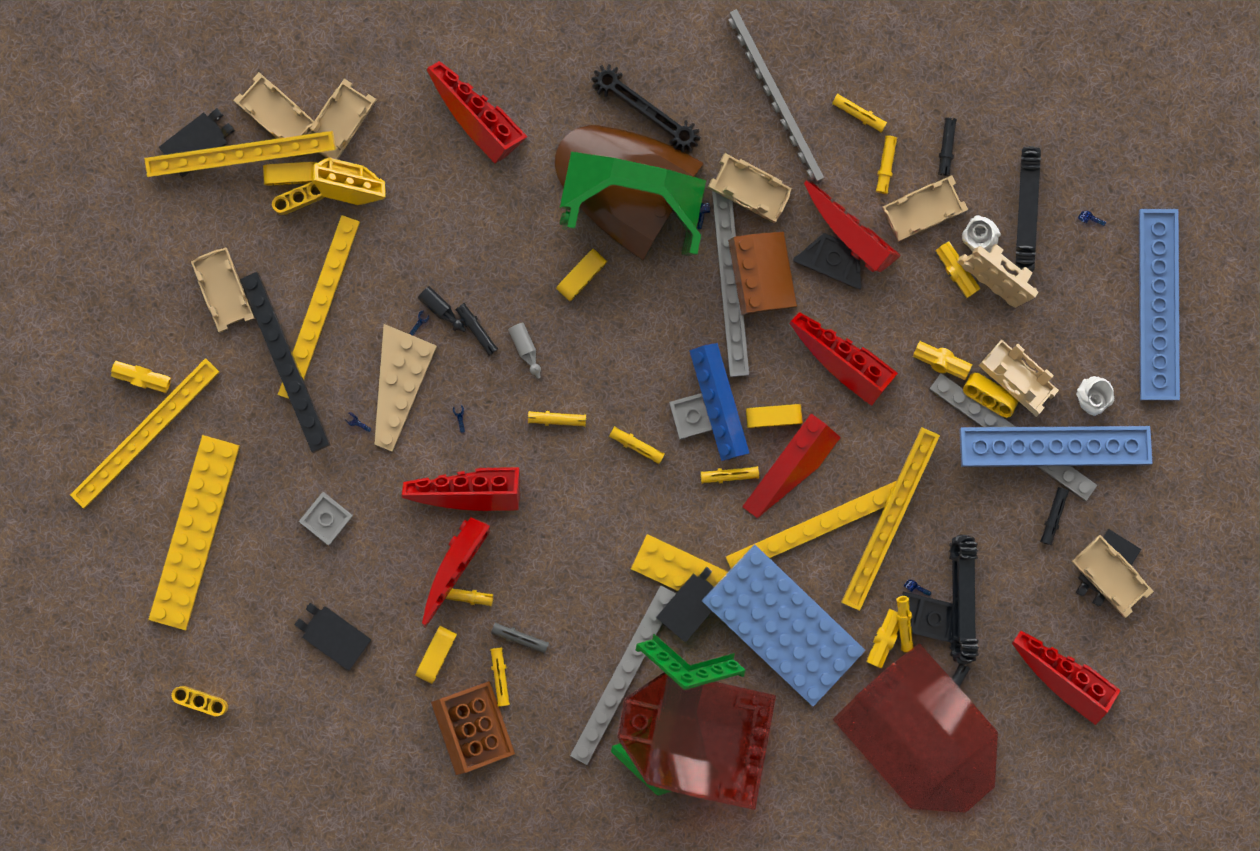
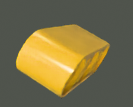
(287, 173)
(289, 198)
(581, 274)
(990, 395)
(774, 415)
(435, 654)
(192, 694)

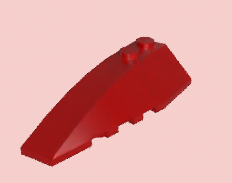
(483, 123)
(861, 240)
(852, 366)
(795, 464)
(477, 491)
(456, 560)
(1073, 683)

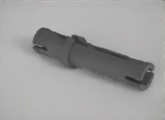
(497, 630)

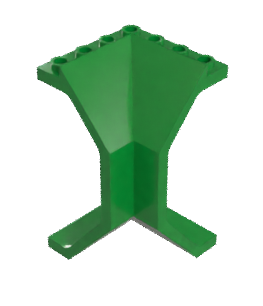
(592, 173)
(685, 676)

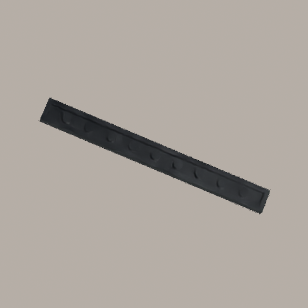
(285, 362)

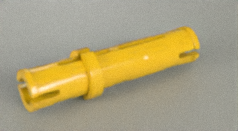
(859, 113)
(886, 165)
(556, 418)
(637, 445)
(729, 475)
(472, 597)
(904, 617)
(497, 658)

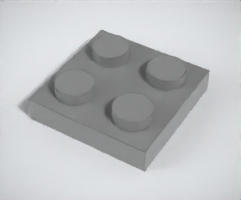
(690, 416)
(326, 518)

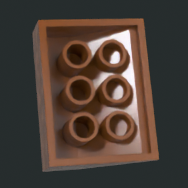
(762, 272)
(472, 728)

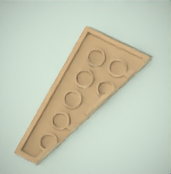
(401, 374)

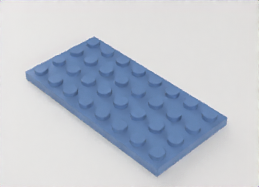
(783, 625)

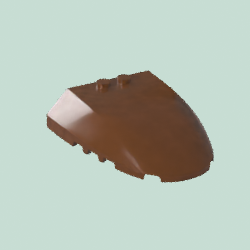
(624, 213)

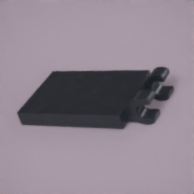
(198, 135)
(1125, 548)
(686, 610)
(333, 636)

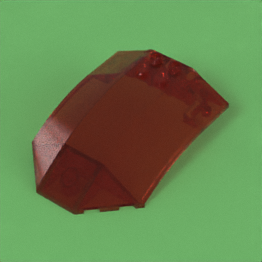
(923, 735)
(698, 738)

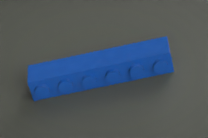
(719, 401)

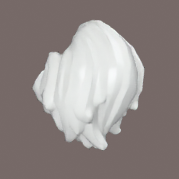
(981, 233)
(1095, 395)

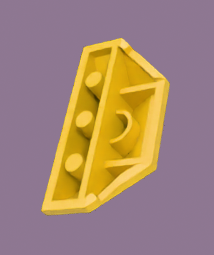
(347, 182)

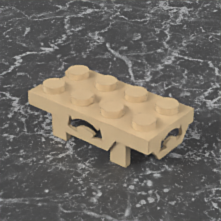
(274, 109)
(343, 116)
(750, 188)
(924, 208)
(988, 270)
(222, 288)
(1023, 383)
(1112, 575)

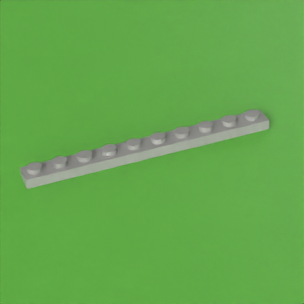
(779, 104)
(732, 314)
(986, 418)
(621, 679)

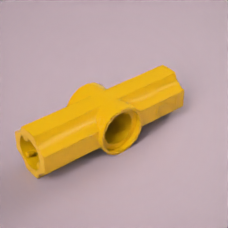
(962, 277)
(942, 360)
(140, 376)
(884, 640)

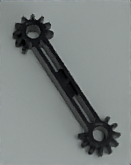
(645, 108)
(1028, 208)
(964, 642)

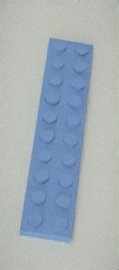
(1159, 304)
(1055, 446)

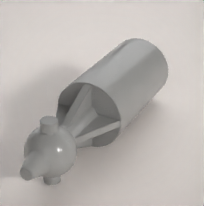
(525, 347)

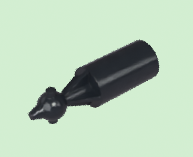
(440, 308)

